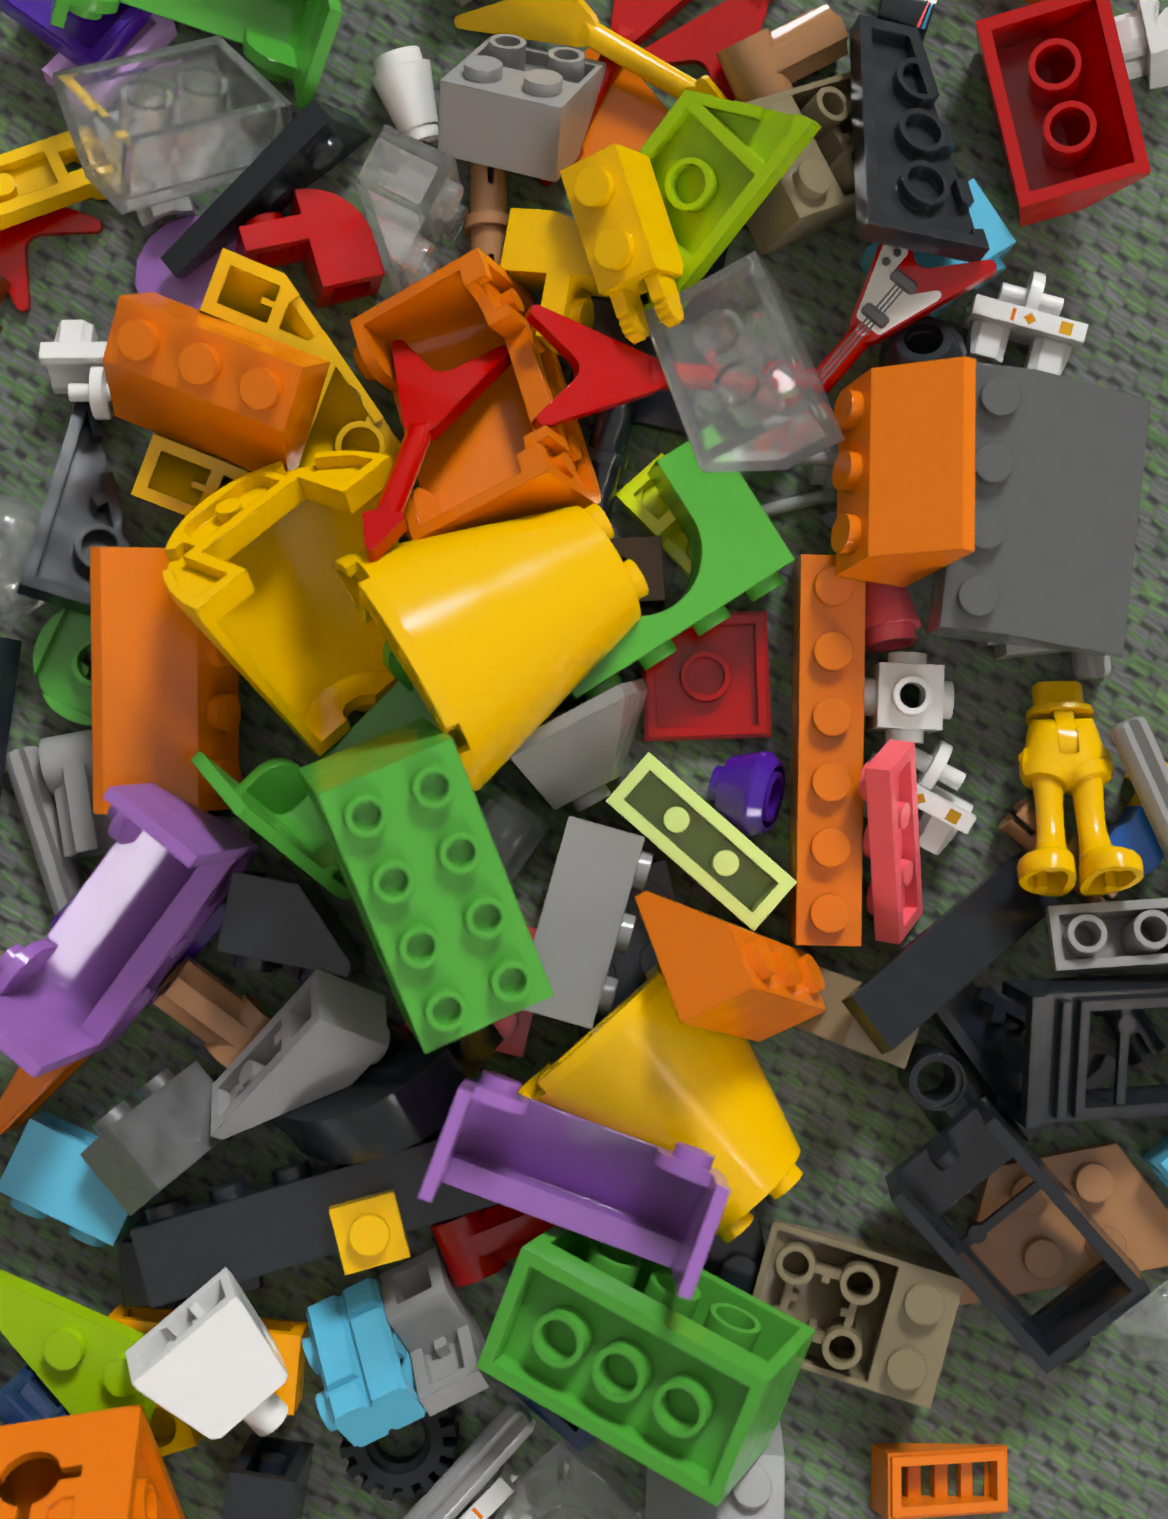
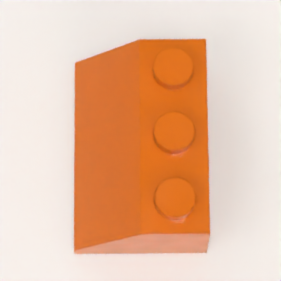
(211, 382)
(905, 471)
(728, 974)

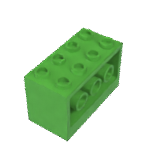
(427, 882)
(642, 1369)

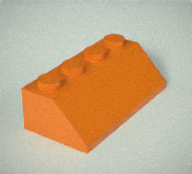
(155, 684)

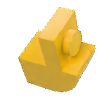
(549, 257)

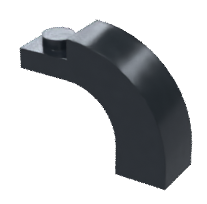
(390, 1102)

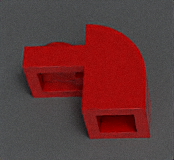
(324, 235)

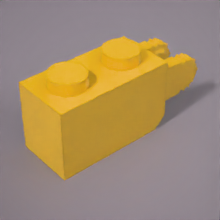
(626, 235)

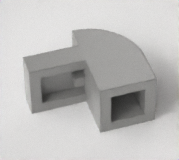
(435, 1329)

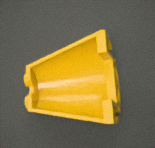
(264, 590)
(499, 621)
(678, 1085)

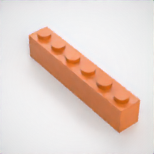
(826, 754)

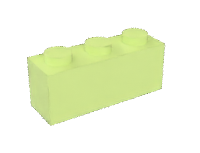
(701, 841)

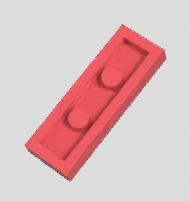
(892, 840)

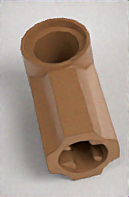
(777, 58)
(211, 1010)

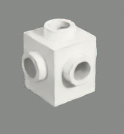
(883, 701)

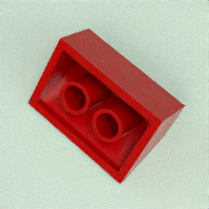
(1061, 105)

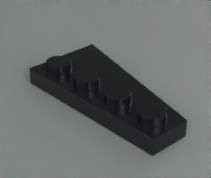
(903, 150)

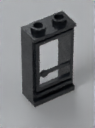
(1057, 1049)
(956, 1164)

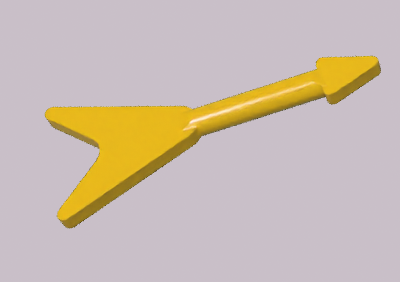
(578, 26)

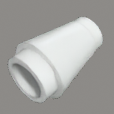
(407, 91)

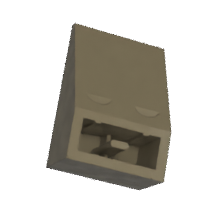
(821, 181)
(874, 1308)

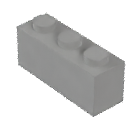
(587, 919)

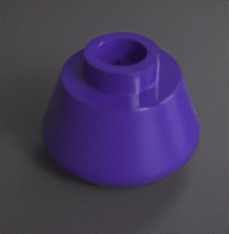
(749, 791)

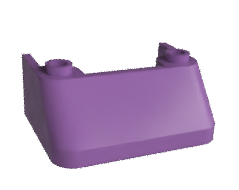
(120, 930)
(581, 1176)

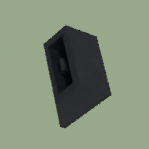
(285, 922)

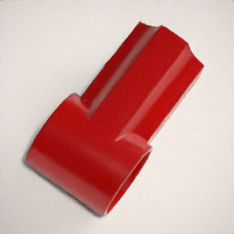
(484, 1240)

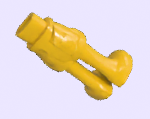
(1068, 758)

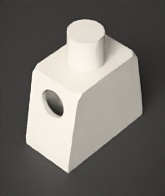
(213, 1363)

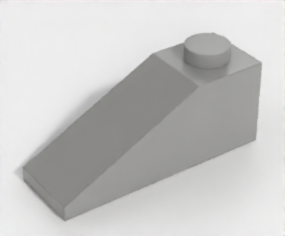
(303, 1054)

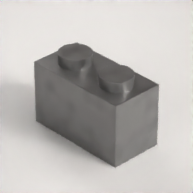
(156, 1140)

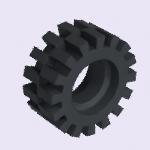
(410, 1472)

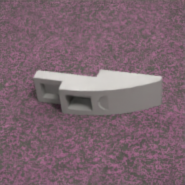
(1109, 937)

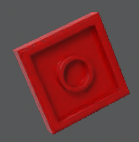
(712, 684)

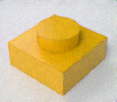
(369, 1231)

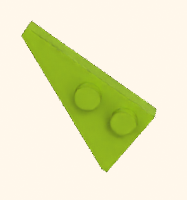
(70, 1347)

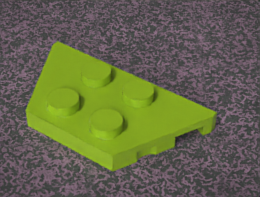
(717, 168)

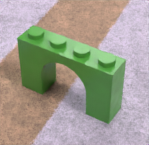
(731, 554)

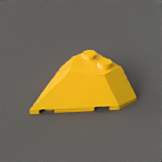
(269, 305)

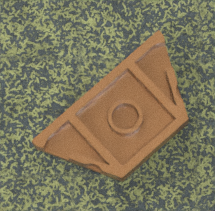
(1038, 1243)

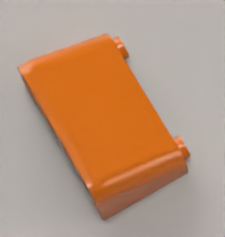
(491, 457)

